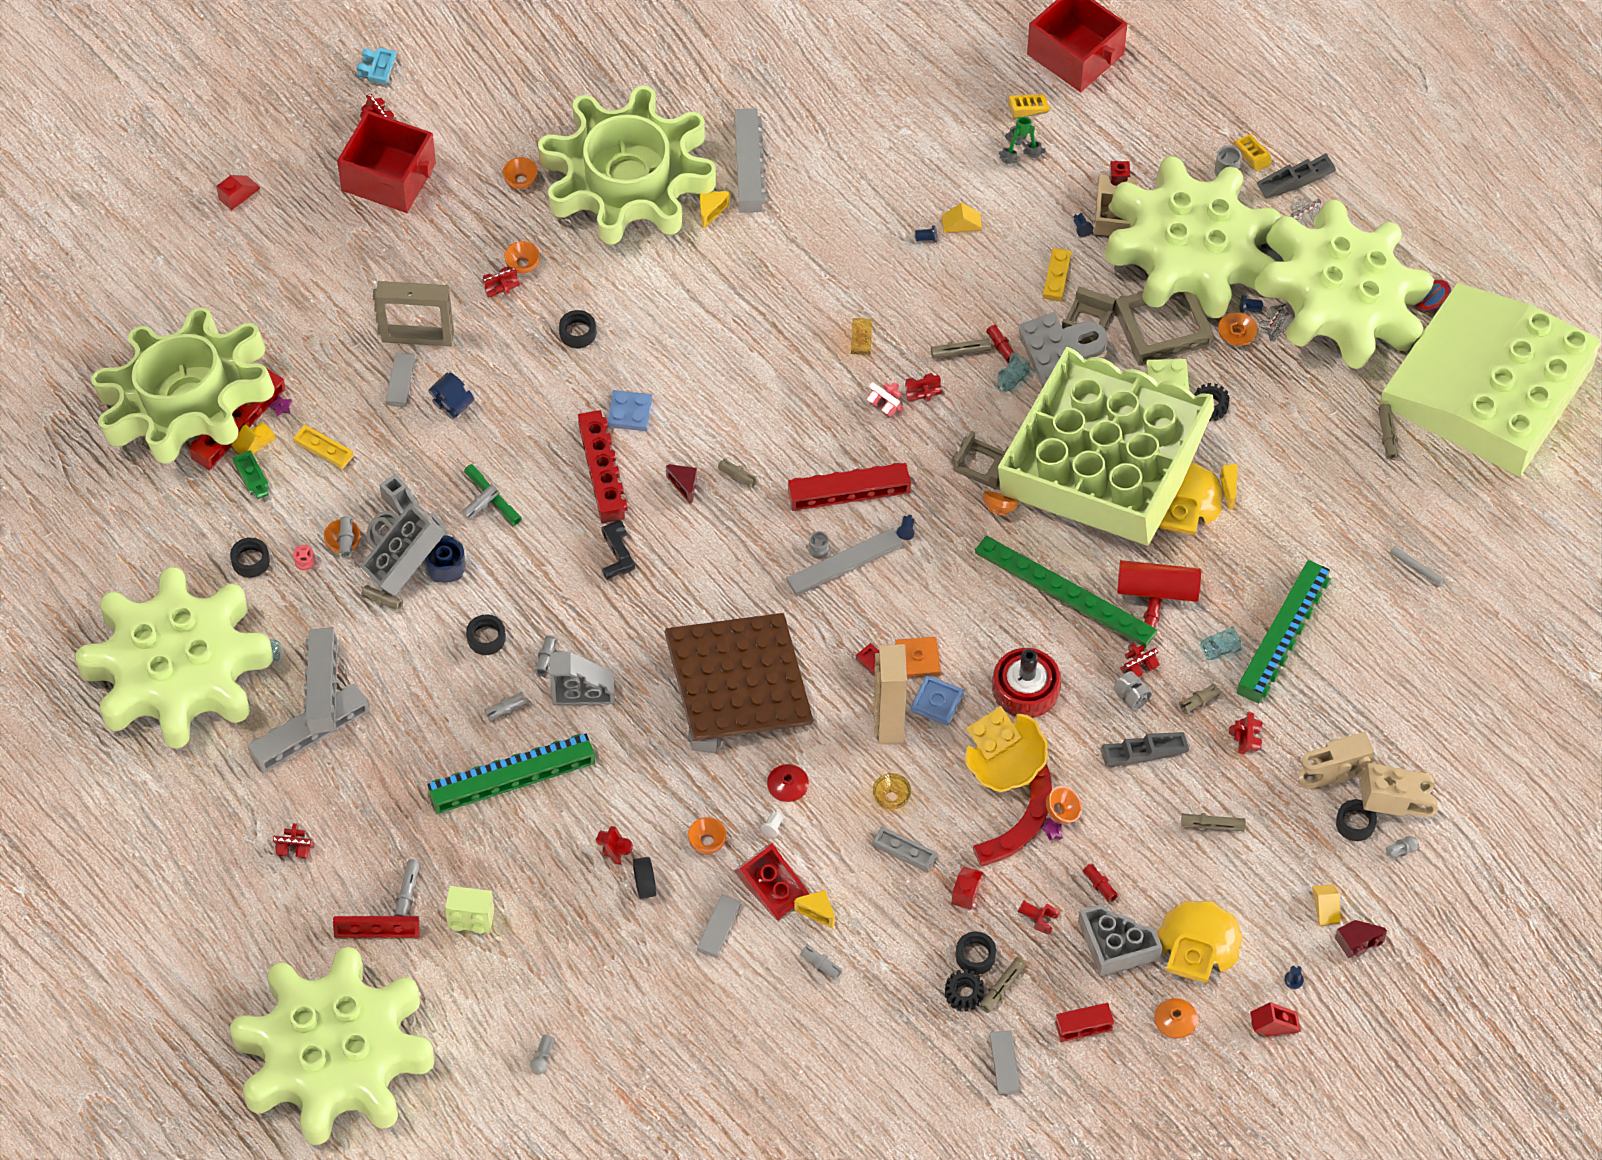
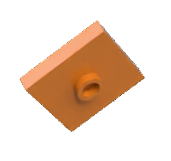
(921, 656)

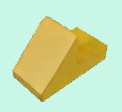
(253, 438)

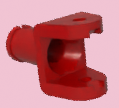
(1037, 913)

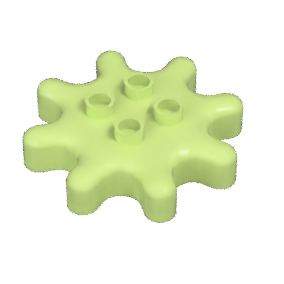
(627, 164)
(1190, 236)
(1344, 283)
(182, 385)
(174, 657)
(331, 1045)

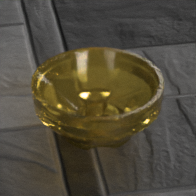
(891, 783)

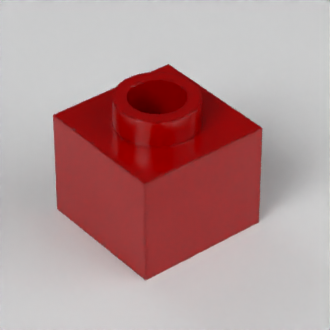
(1119, 172)

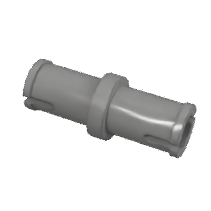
(480, 501)
(345, 537)
(544, 655)
(505, 706)
(821, 962)

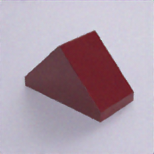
(683, 479)

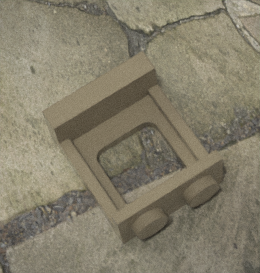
(1091, 304)
(969, 443)

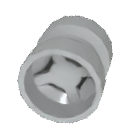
(818, 544)

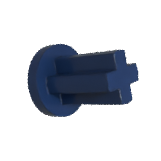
(1083, 227)
(926, 234)
(1250, 304)
(906, 530)
(1294, 978)

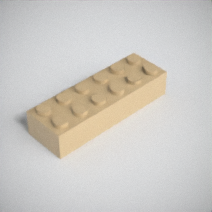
(890, 694)

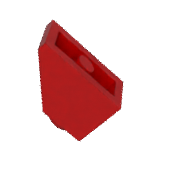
(236, 190)
(966, 887)
(1274, 1020)

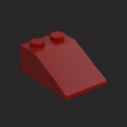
(771, 881)

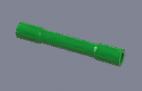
(507, 510)

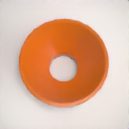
(520, 167)
(522, 251)
(998, 503)
(331, 535)
(1069, 803)
(707, 827)

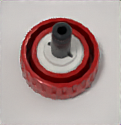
(1026, 682)

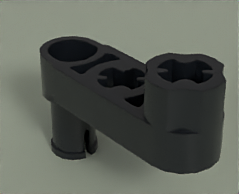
(612, 534)

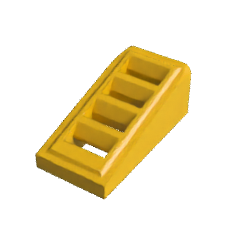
(1022, 110)
(1259, 161)
(1229, 483)

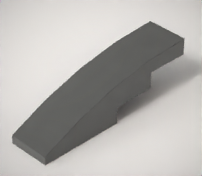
(1294, 177)
(1145, 749)

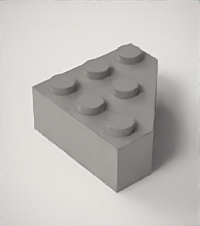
(579, 680)
(1117, 940)

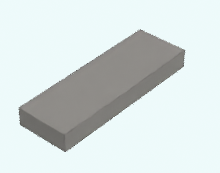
(400, 379)
(904, 849)
(719, 926)
(1004, 1062)

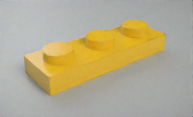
(1057, 274)
(323, 446)

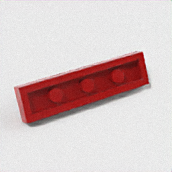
(376, 926)

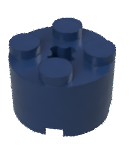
(451, 395)
(446, 560)

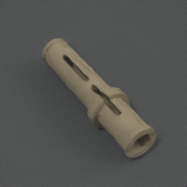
(960, 348)
(1389, 438)
(1213, 822)
(997, 991)

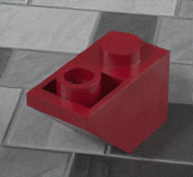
(1359, 936)

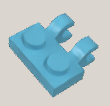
(381, 66)

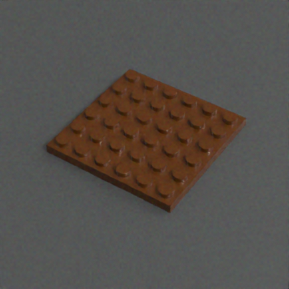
(738, 676)

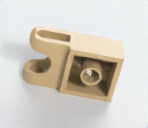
(1105, 221)
(1337, 761)
(1397, 791)

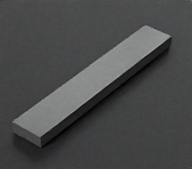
(844, 562)

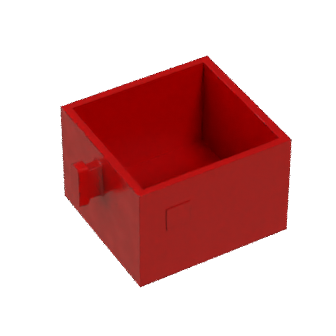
(1077, 40)
(386, 161)

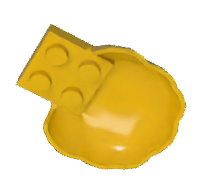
(1197, 497)
(1006, 752)
(1199, 937)

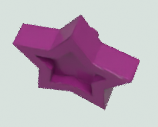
(281, 405)
(1052, 829)

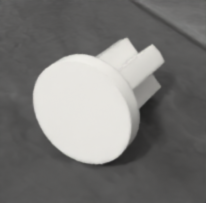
(770, 828)

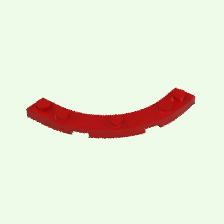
(1025, 829)

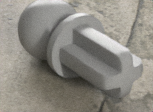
(1402, 847)
(539, 1064)

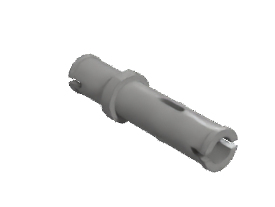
(405, 897)

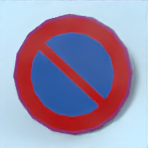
(1435, 297)

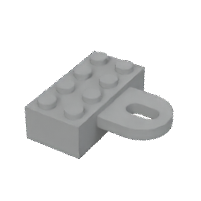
(1047, 340)
(401, 548)

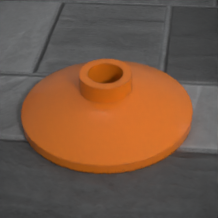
(1239, 323)
(1175, 1026)

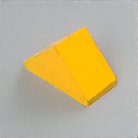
(712, 205)
(961, 219)
(1327, 904)
(816, 907)

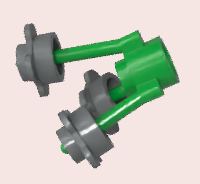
(1016, 135)

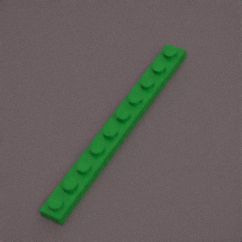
(1066, 591)

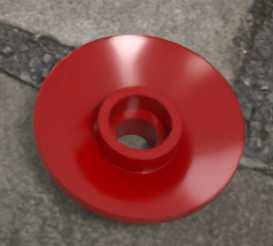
(787, 790)

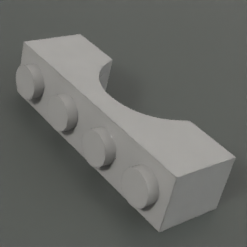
(398, 497)

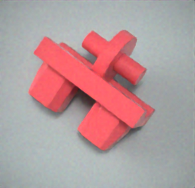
(878, 394)

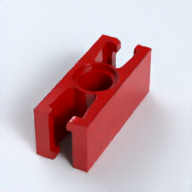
(1084, 1022)

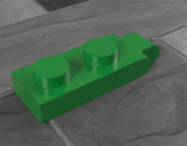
(251, 474)

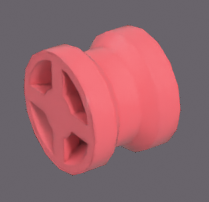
(304, 552)

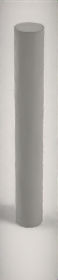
(1417, 565)

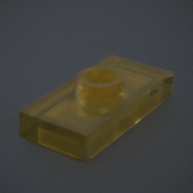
(861, 336)

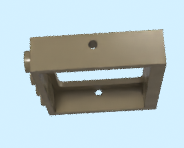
(422, 295)
(1167, 348)

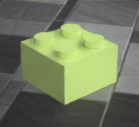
(1168, 370)
(469, 909)

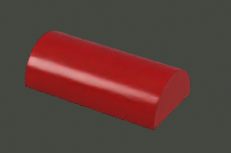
(1159, 581)

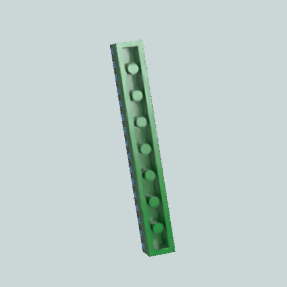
(1283, 631)
(511, 773)

